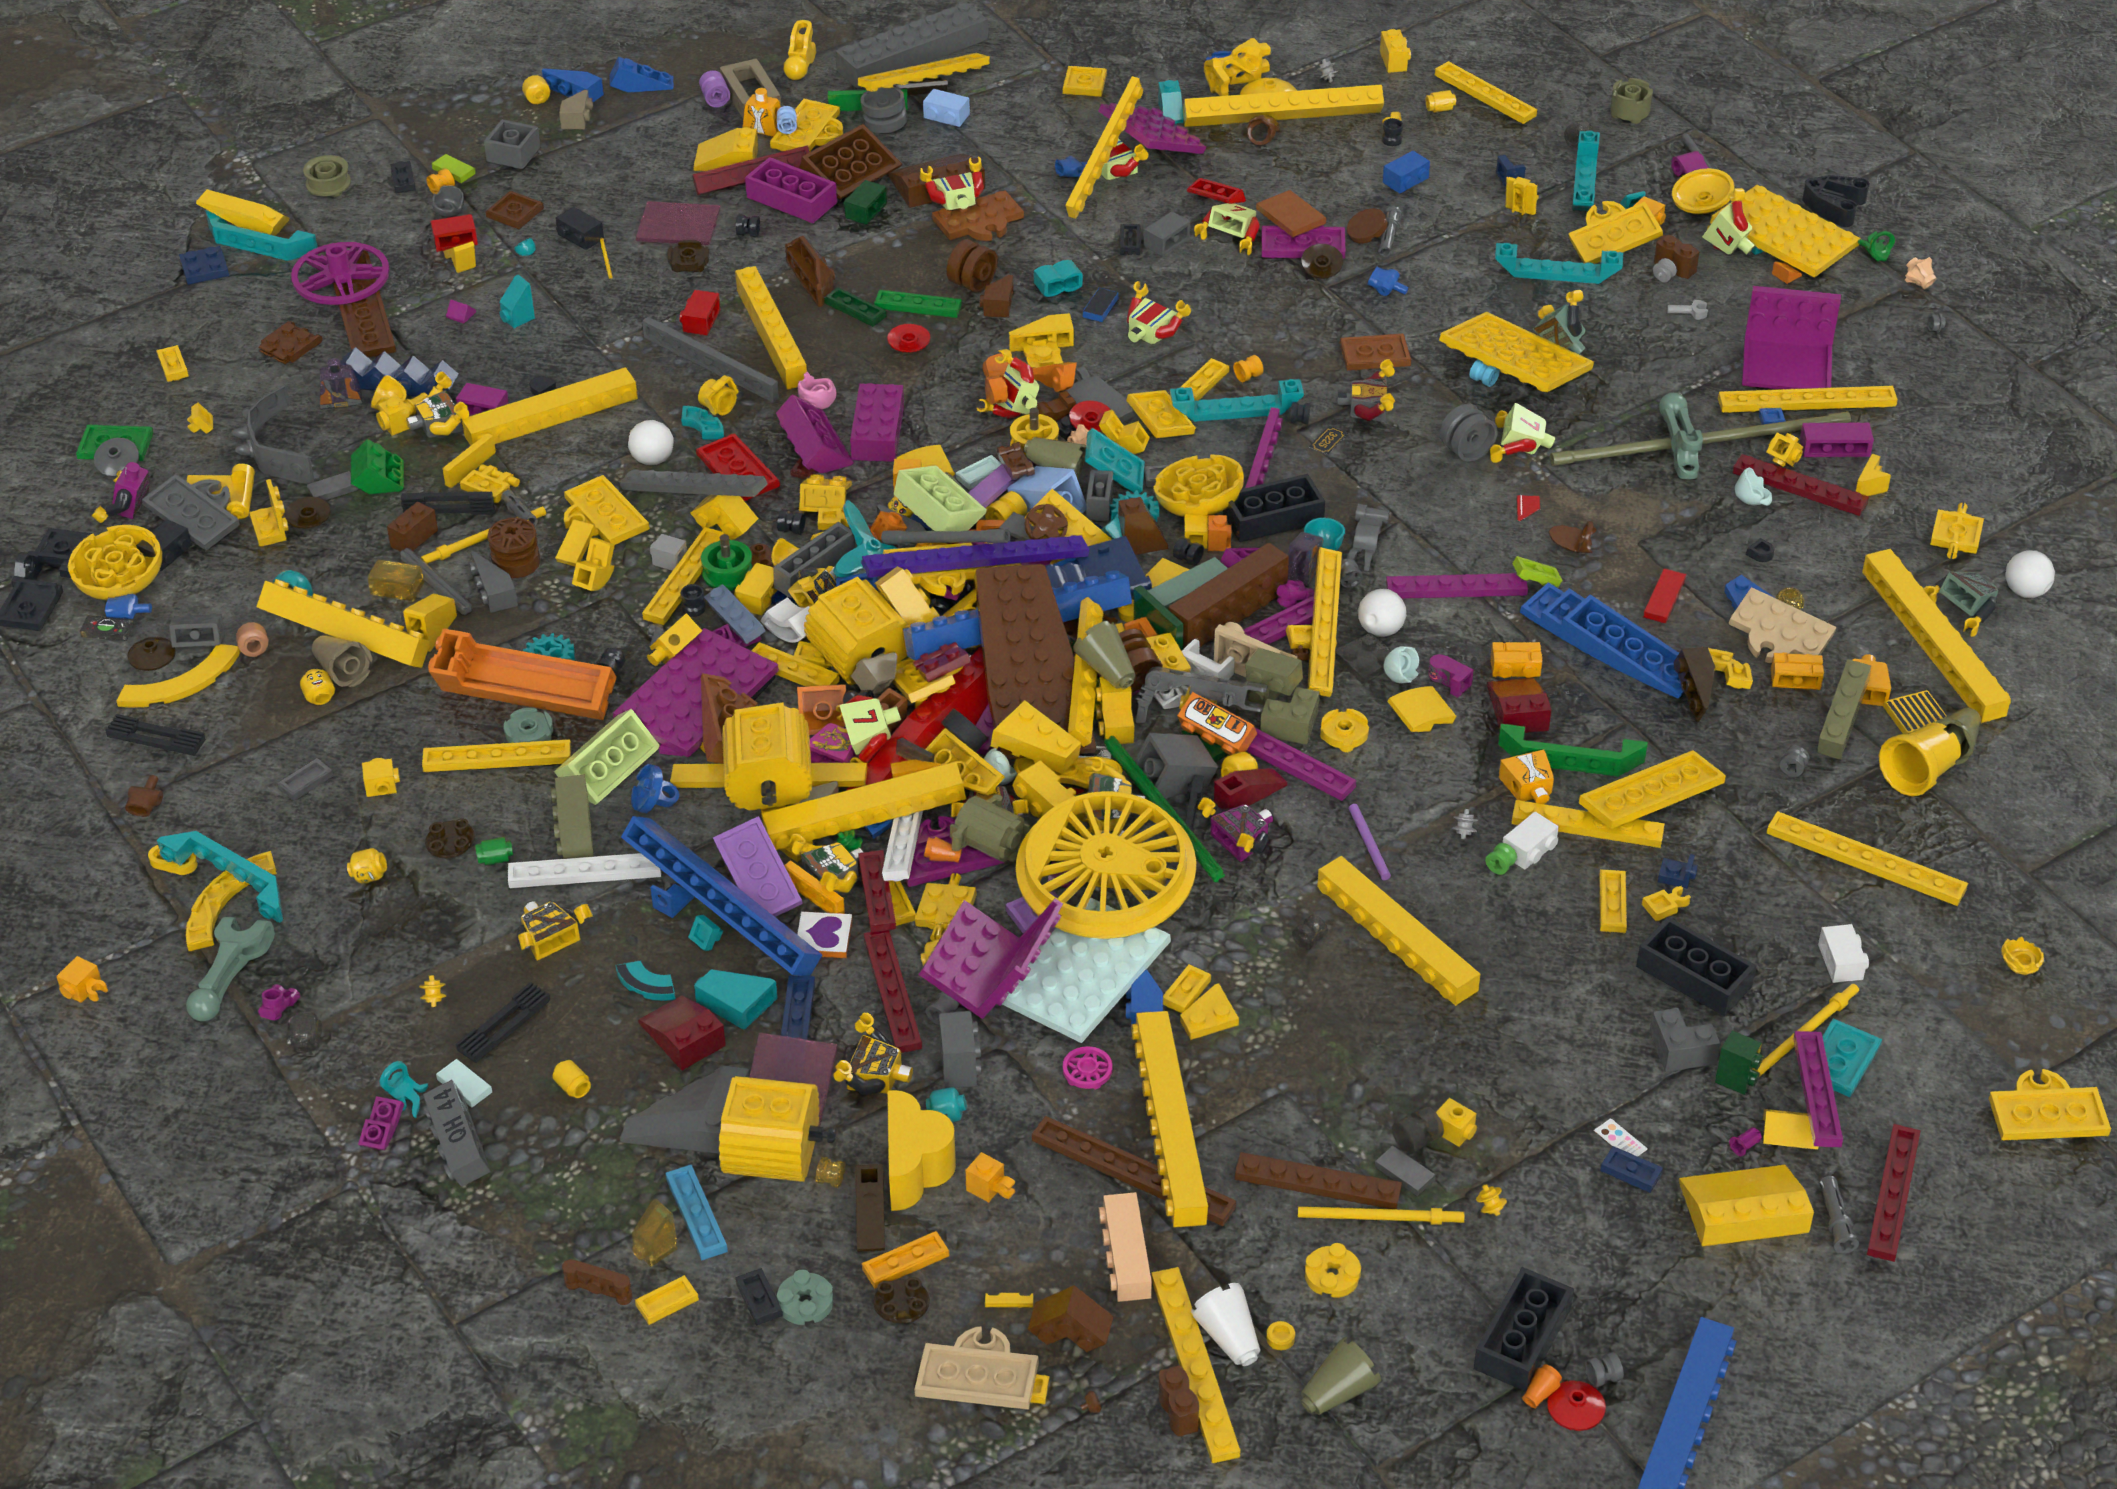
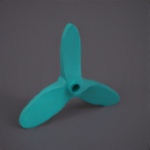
(866, 543)

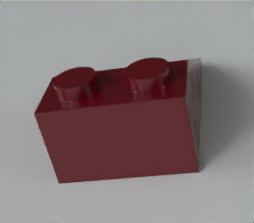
(1520, 704)
(685, 1031)

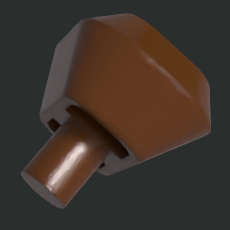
(1301, 653)
(1092, 1402)

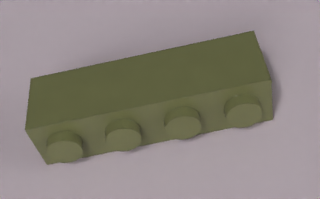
(1844, 709)

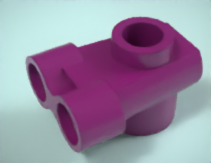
(1293, 591)
(276, 1001)

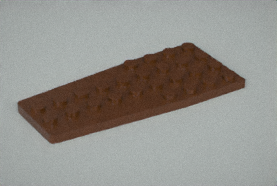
(1024, 645)

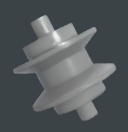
(1327, 70)
(1664, 270)
(1465, 824)

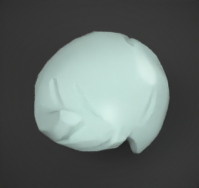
(1751, 490)
(1401, 664)
(1001, 764)

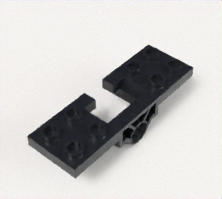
(32, 600)

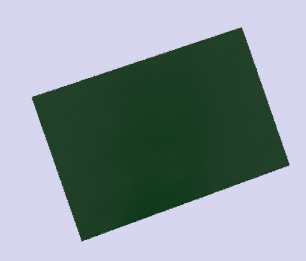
(1157, 614)

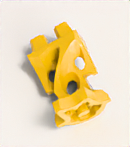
(1245, 59)

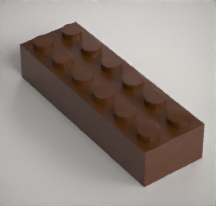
(1232, 594)

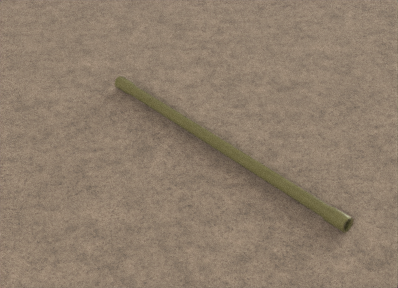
(1569, 456)

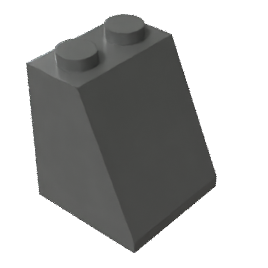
(1173, 761)

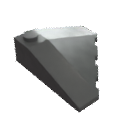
(686, 1118)

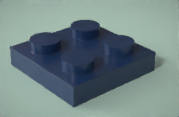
(204, 265)

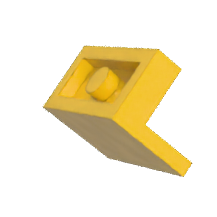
(1787, 1129)

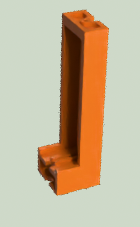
(520, 676)

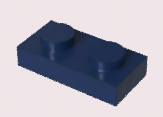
(1631, 1169)

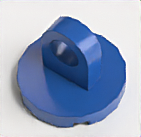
(650, 789)

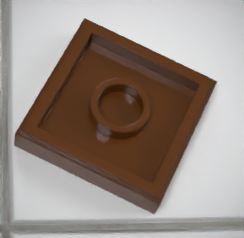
(514, 210)

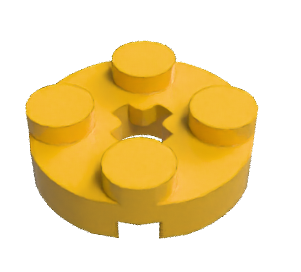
(1344, 739)
(1334, 1257)

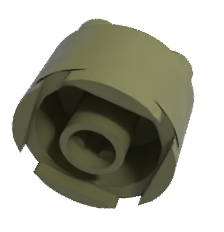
(1631, 100)

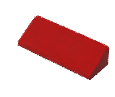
(1217, 191)

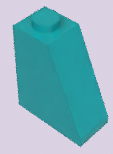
(735, 995)

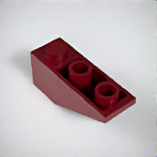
(1246, 787)

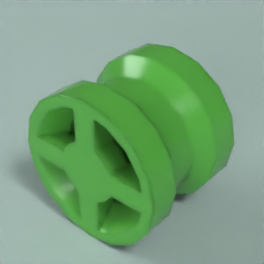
(1501, 858)

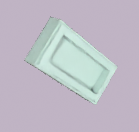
(975, 473)
(471, 1085)

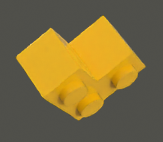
(727, 512)
(1114, 712)

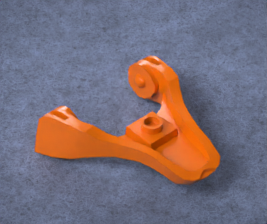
(1055, 376)

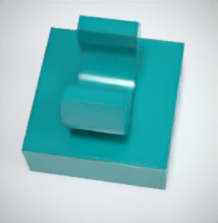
(705, 932)

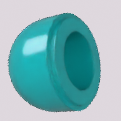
(525, 247)

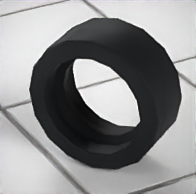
(964, 730)

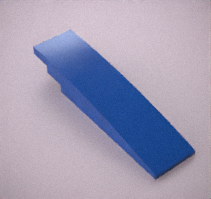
(1605, 636)

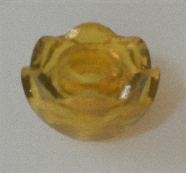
(1791, 597)

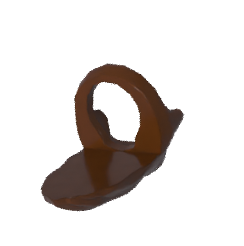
(1269, 121)
(1573, 538)

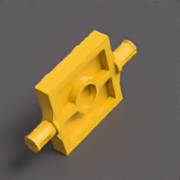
(1957, 531)
(941, 903)

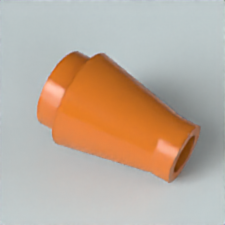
(940, 850)
(1542, 1385)

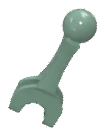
(1684, 442)
(233, 954)

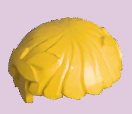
(2022, 956)

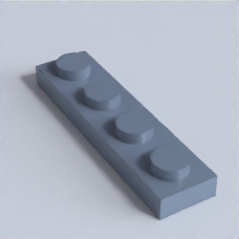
(734, 614)

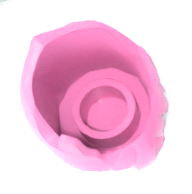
(817, 391)

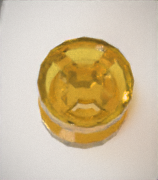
(830, 1172)

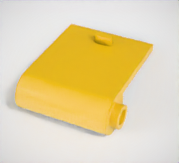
(240, 488)

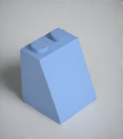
(1036, 486)

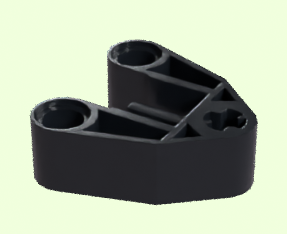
(1836, 197)

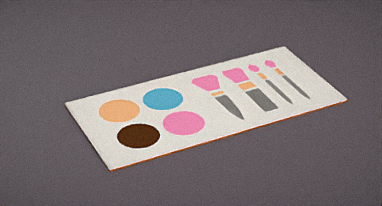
(1620, 1138)

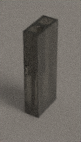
(911, 751)

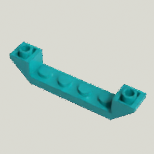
(1585, 170)
(258, 242)
(1557, 270)
(1241, 407)
(182, 845)

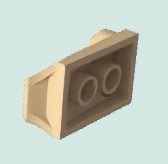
(1233, 642)

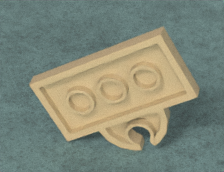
(1779, 626)
(977, 1372)

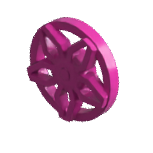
(1087, 1067)

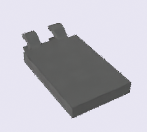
(1096, 389)

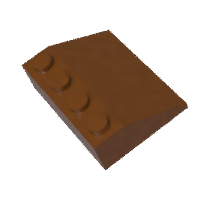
(851, 160)
(913, 189)

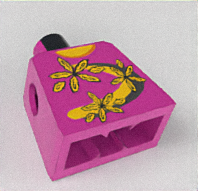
(831, 745)

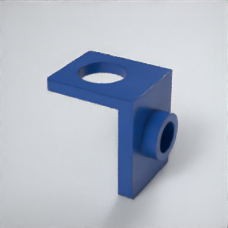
(671, 901)

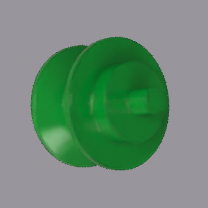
(848, 841)

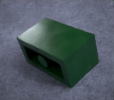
(865, 202)
(1739, 1062)

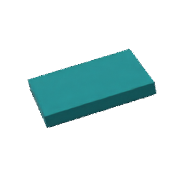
(1109, 456)
(1848, 1055)

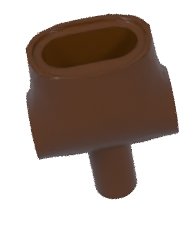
(144, 799)

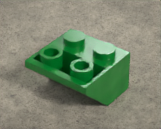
(376, 469)

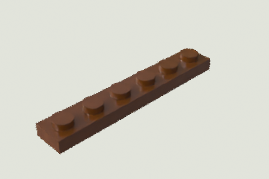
(1318, 1181)

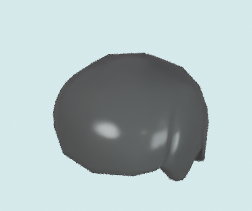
(448, 201)

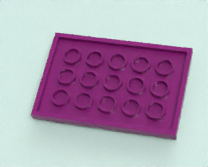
(671, 699)

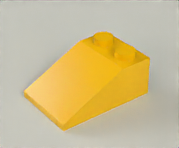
(727, 149)

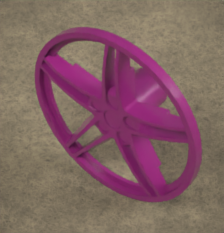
(340, 267)

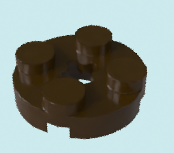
(681, 262)

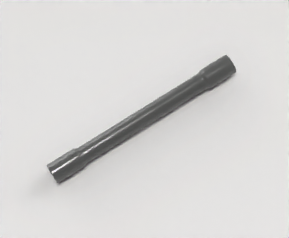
(988, 536)

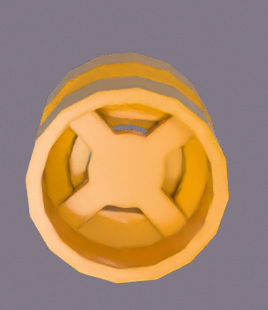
(436, 181)
(1246, 369)

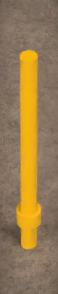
(444, 551)
(1836, 1003)
(1435, 1216)

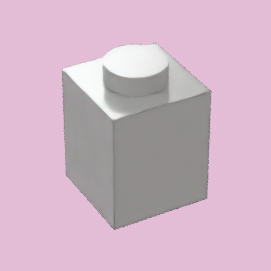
(667, 551)

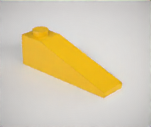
(974, 770)

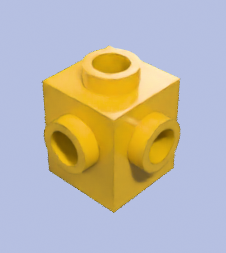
(1785, 449)

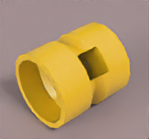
(1005, 506)

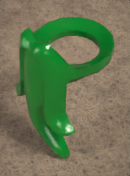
(1878, 250)

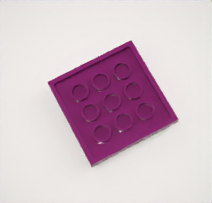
(1156, 130)

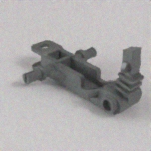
(1208, 687)

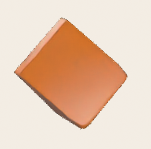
(1785, 272)

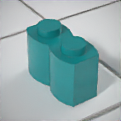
(1058, 278)

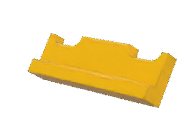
(1008, 1300)

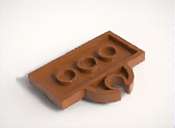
(978, 220)

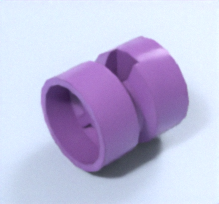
(714, 88)

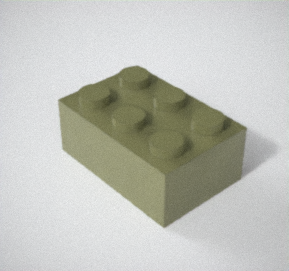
(573, 817)

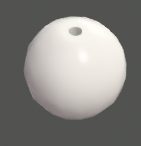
(650, 442)
(2030, 574)
(1382, 612)

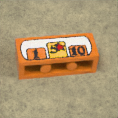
(1216, 725)

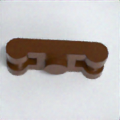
(1015, 461)
(597, 1280)

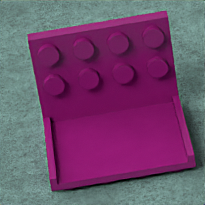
(1789, 338)
(983, 960)

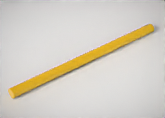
(606, 258)

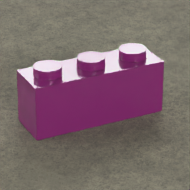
(1836, 439)

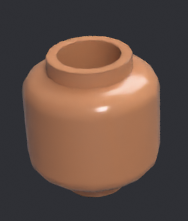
(252, 639)

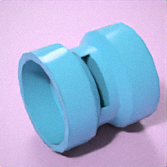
(1485, 373)

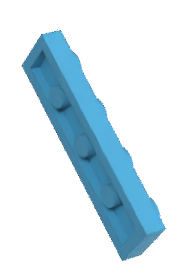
(696, 1212)

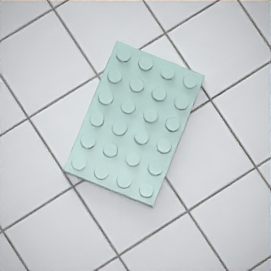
(1083, 977)

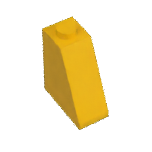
(430, 616)

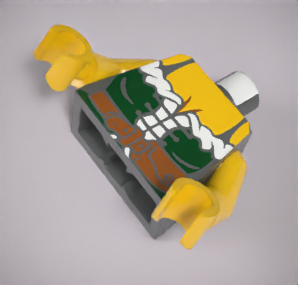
(437, 412)
(1106, 779)
(828, 863)

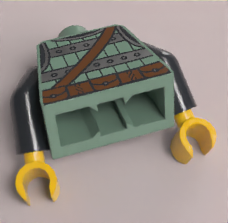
(1563, 324)
(1969, 593)

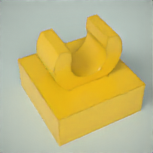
(200, 419)

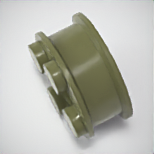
(327, 175)

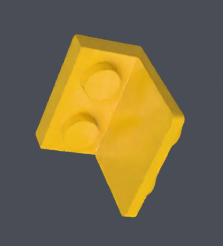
(823, 493)
(268, 522)

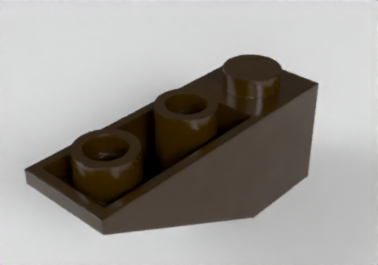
(1696, 677)
(870, 1207)

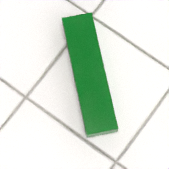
(851, 99)
(918, 303)

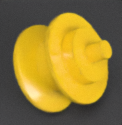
(432, 991)
(1491, 1200)

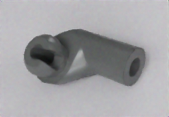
(655, 632)

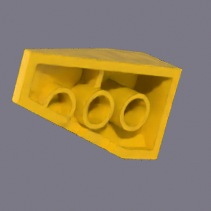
(243, 212)

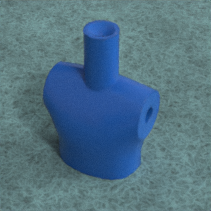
(1069, 167)
(1385, 281)
(125, 607)

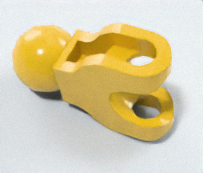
(801, 51)

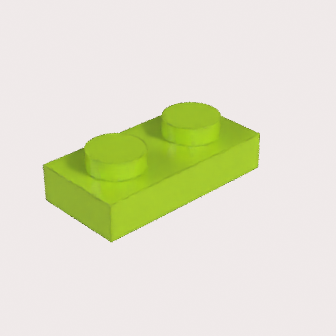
(1536, 571)

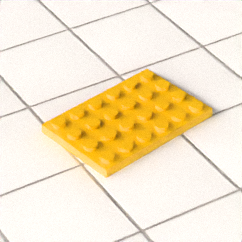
(1793, 232)
(1516, 351)

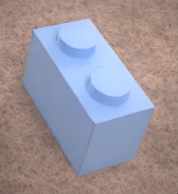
(946, 107)

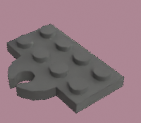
(194, 508)

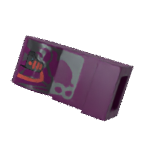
(1450, 673)

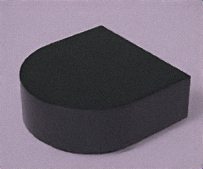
(541, 385)
(1761, 551)

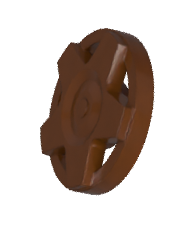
(1045, 523)

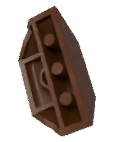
(810, 269)

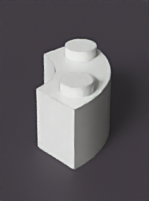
(786, 621)

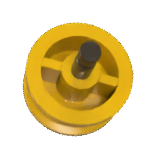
(1032, 426)

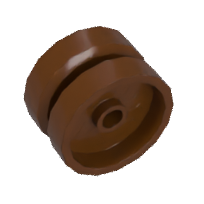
(972, 265)

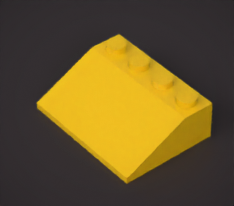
(1747, 1205)

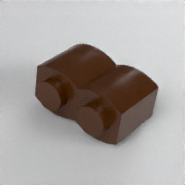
(1682, 255)
(1178, 1401)

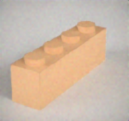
(1126, 1247)

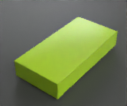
(458, 169)

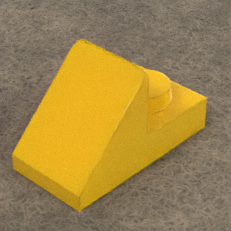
(462, 256)
(1872, 480)

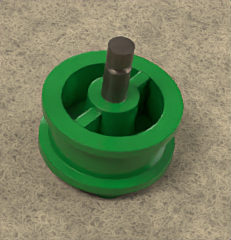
(725, 563)

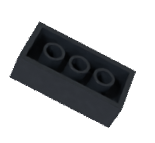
(1275, 507)
(1696, 966)
(1523, 1328)

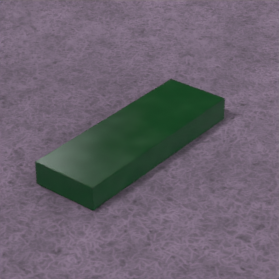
(855, 307)

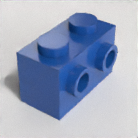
(1406, 172)

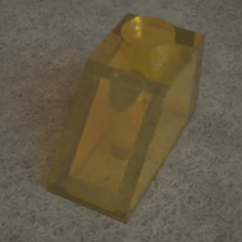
(654, 1234)

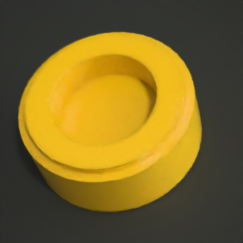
(1280, 1335)

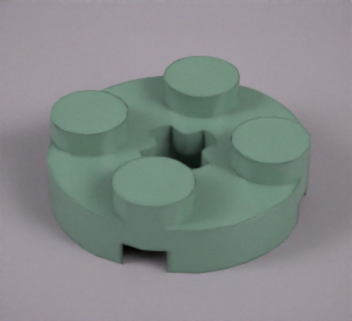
(540, 726)
(803, 1284)

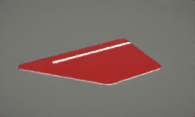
(1527, 505)

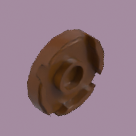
(1366, 225)

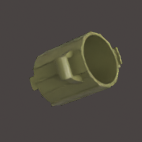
(988, 828)

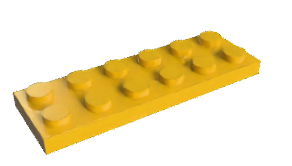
(1652, 789)

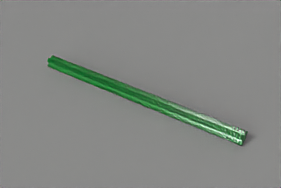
(1152, 794)

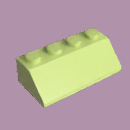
(937, 499)
(611, 755)

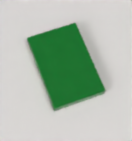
(97, 434)

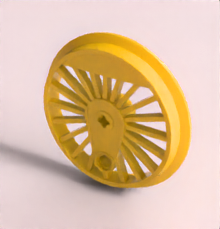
(1106, 862)

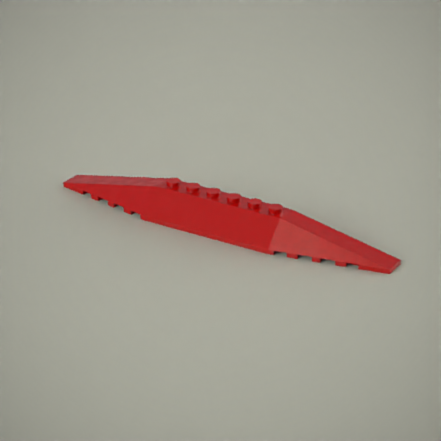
(924, 723)

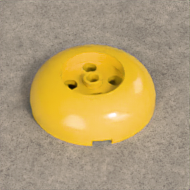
(1199, 485)
(112, 564)

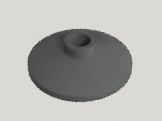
(110, 464)

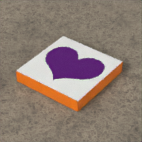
(826, 932)

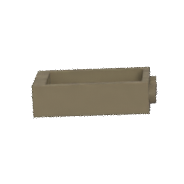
(743, 71)

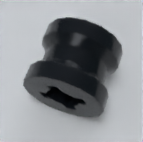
(1300, 413)

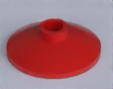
(908, 338)
(1088, 414)
(1576, 1414)

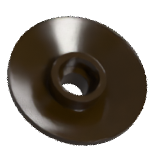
(1322, 261)
(307, 512)
(151, 653)

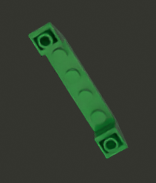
(1576, 758)

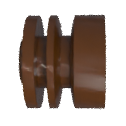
(514, 546)
(1140, 655)

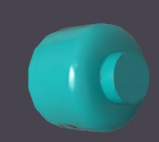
(948, 1103)

